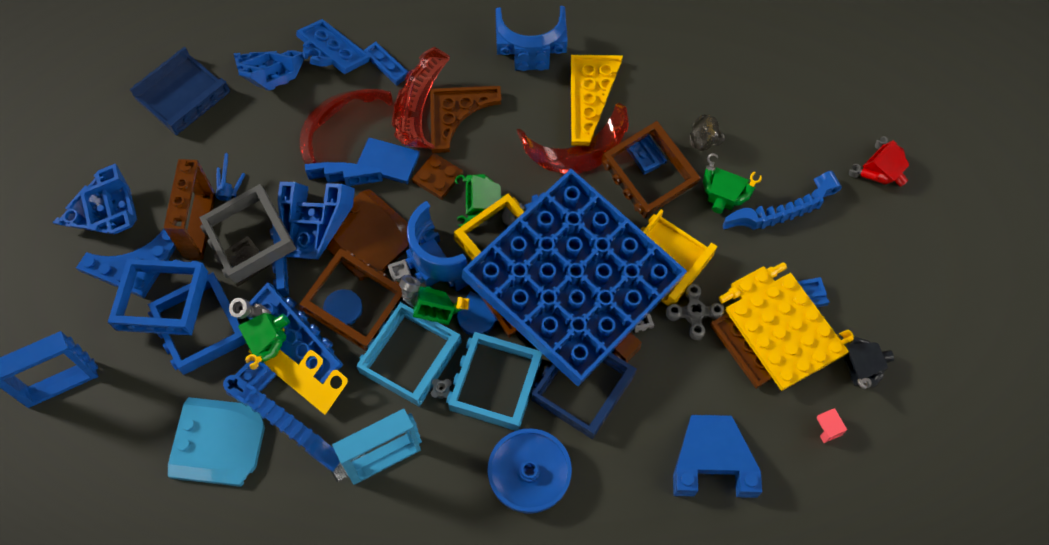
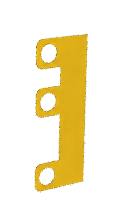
(303, 382)

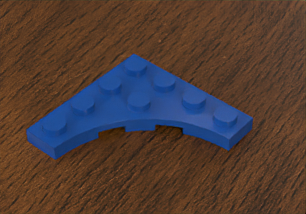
(110, 268)

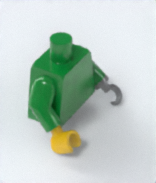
(726, 188)

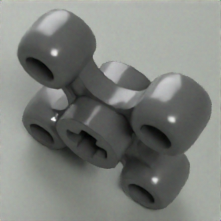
(694, 318)

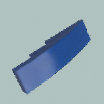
(339, 171)

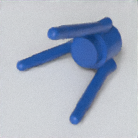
(224, 190)

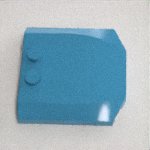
(216, 442)

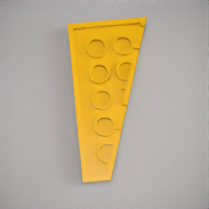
(590, 87)

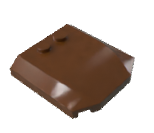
(371, 233)

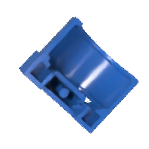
(428, 257)

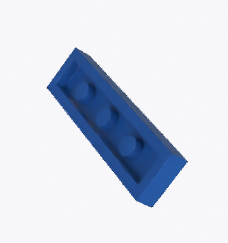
(280, 268)

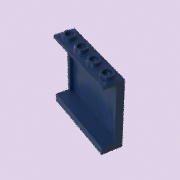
(179, 91)

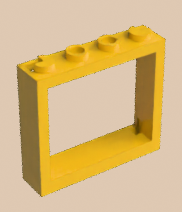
(460, 234)

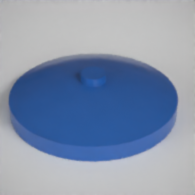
(529, 470)

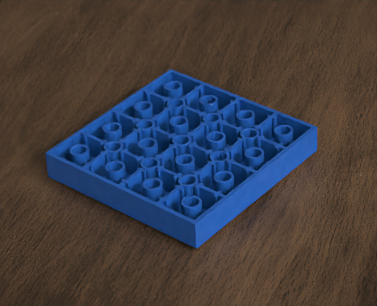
(573, 276)

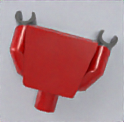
(885, 165)

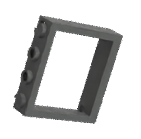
(259, 260)

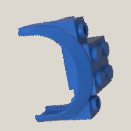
(531, 51)

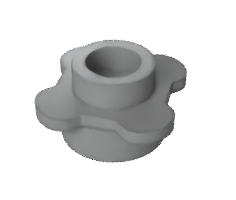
(436, 392)

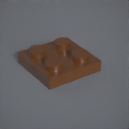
(437, 176)

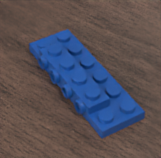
(299, 333)

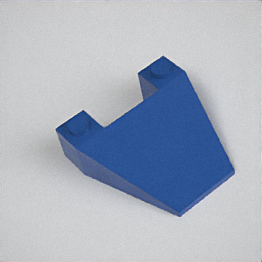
(313, 224)
(715, 447)

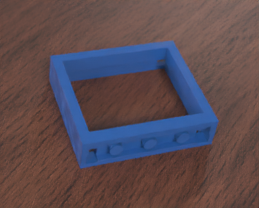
(158, 325)
(38, 353)
(209, 353)

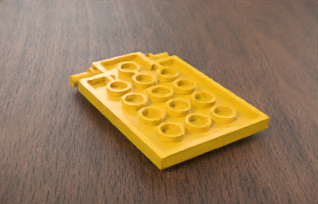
(782, 325)

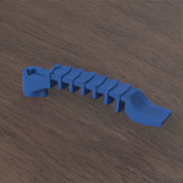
(826, 184)
(268, 409)

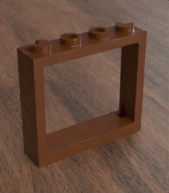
(672, 152)
(188, 179)
(334, 323)

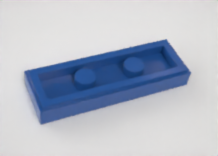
(386, 63)

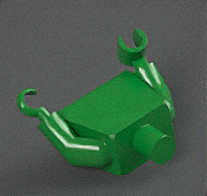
(480, 194)

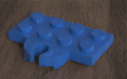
(330, 47)

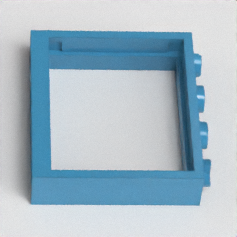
(435, 370)
(483, 414)
(373, 437)

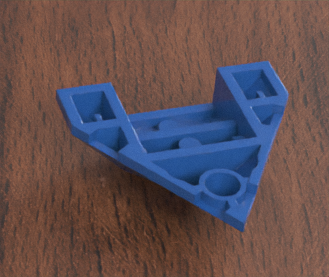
(269, 68)
(102, 205)

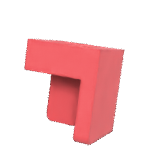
(831, 424)

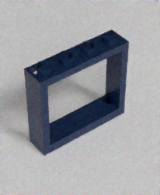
(549, 374)

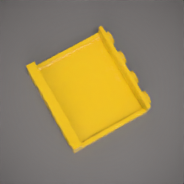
(682, 248)

